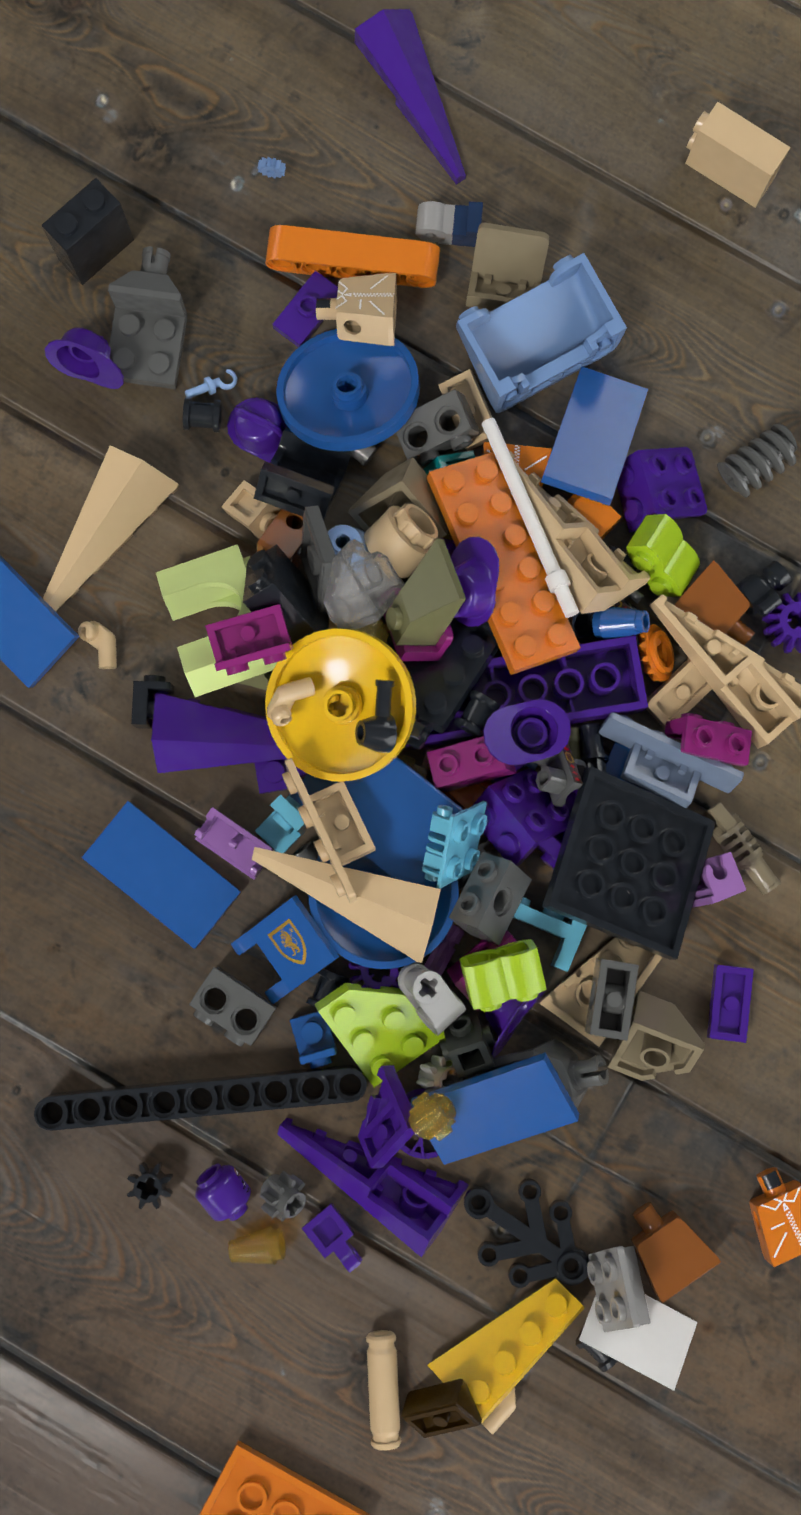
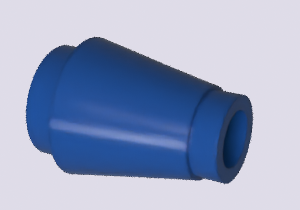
(619, 623)

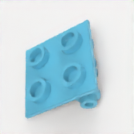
(455, 843)

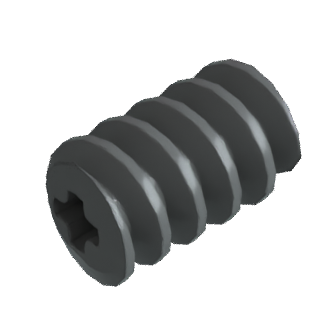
(758, 459)

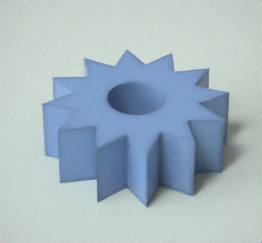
(271, 167)

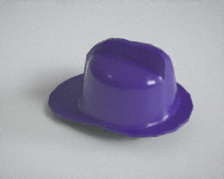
(85, 357)
(257, 427)
(478, 574)
(527, 732)
(507, 1019)

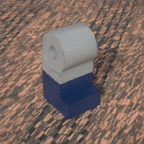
(449, 223)

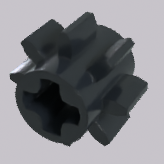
(140, 1187)

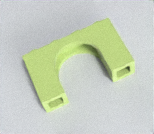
(202, 585)

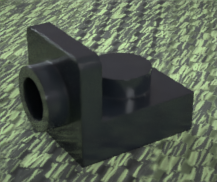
(143, 699)

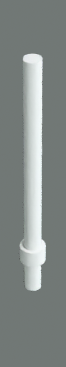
(556, 578)

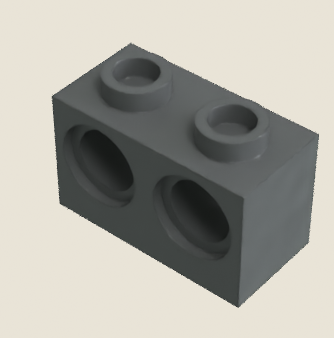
(434, 419)
(237, 998)

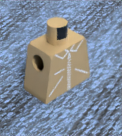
(363, 309)

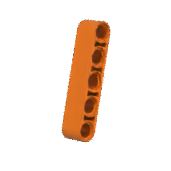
(351, 255)

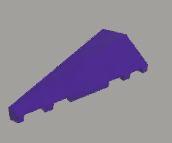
(398, 56)
(204, 736)
(400, 1197)

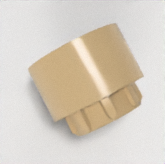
(402, 536)

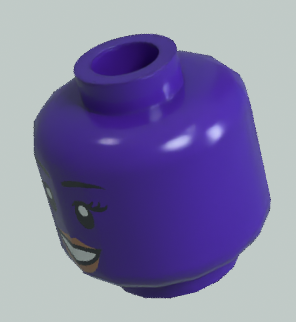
(222, 1192)

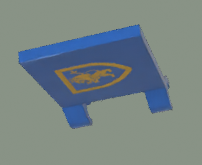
(290, 944)

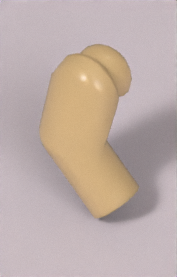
(102, 640)
(284, 698)
(501, 1413)

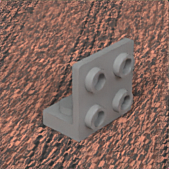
(618, 1289)

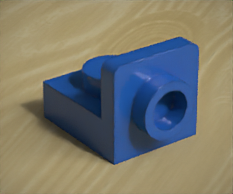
(313, 1039)

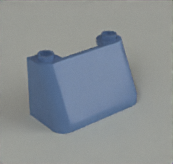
(541, 334)

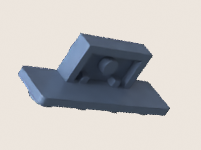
(660, 765)

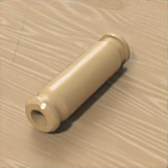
(383, 1390)

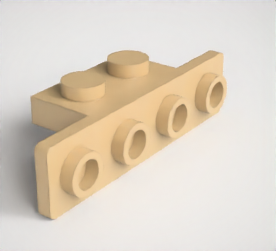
(337, 824)

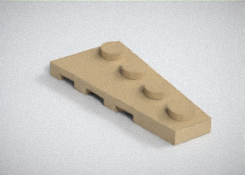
(572, 996)

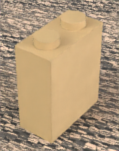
(735, 153)

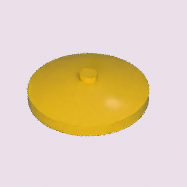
(344, 677)

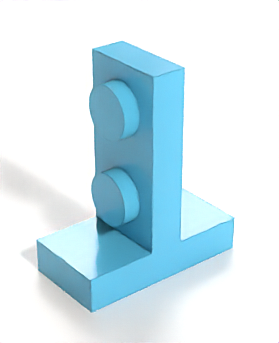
(283, 825)
(552, 922)

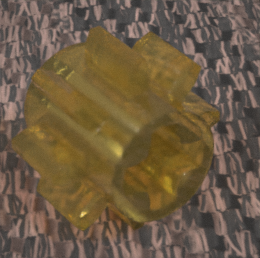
(432, 1116)

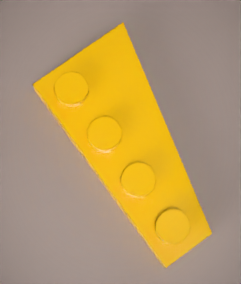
(509, 1346)

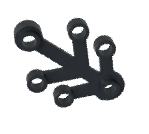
(532, 1238)

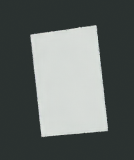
(650, 1349)

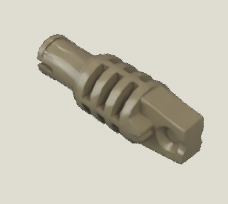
(747, 853)

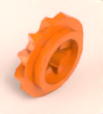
(656, 653)

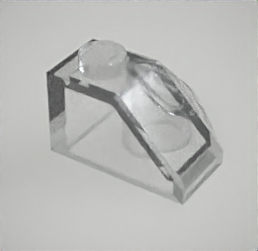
(360, 587)

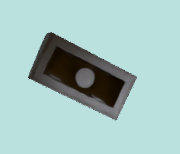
(441, 1409)

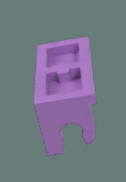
(230, 842)
(719, 880)

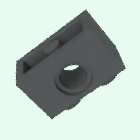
(490, 898)
(611, 999)

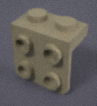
(505, 264)

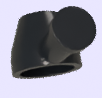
(380, 730)

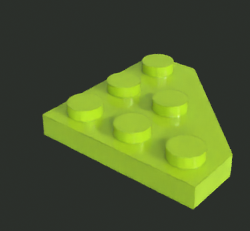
(376, 1027)

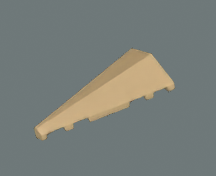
(117, 504)
(595, 572)
(746, 685)
(386, 907)

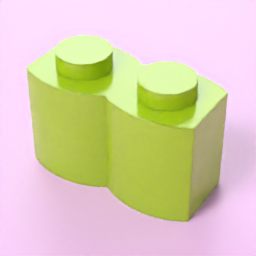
(663, 554)
(503, 975)

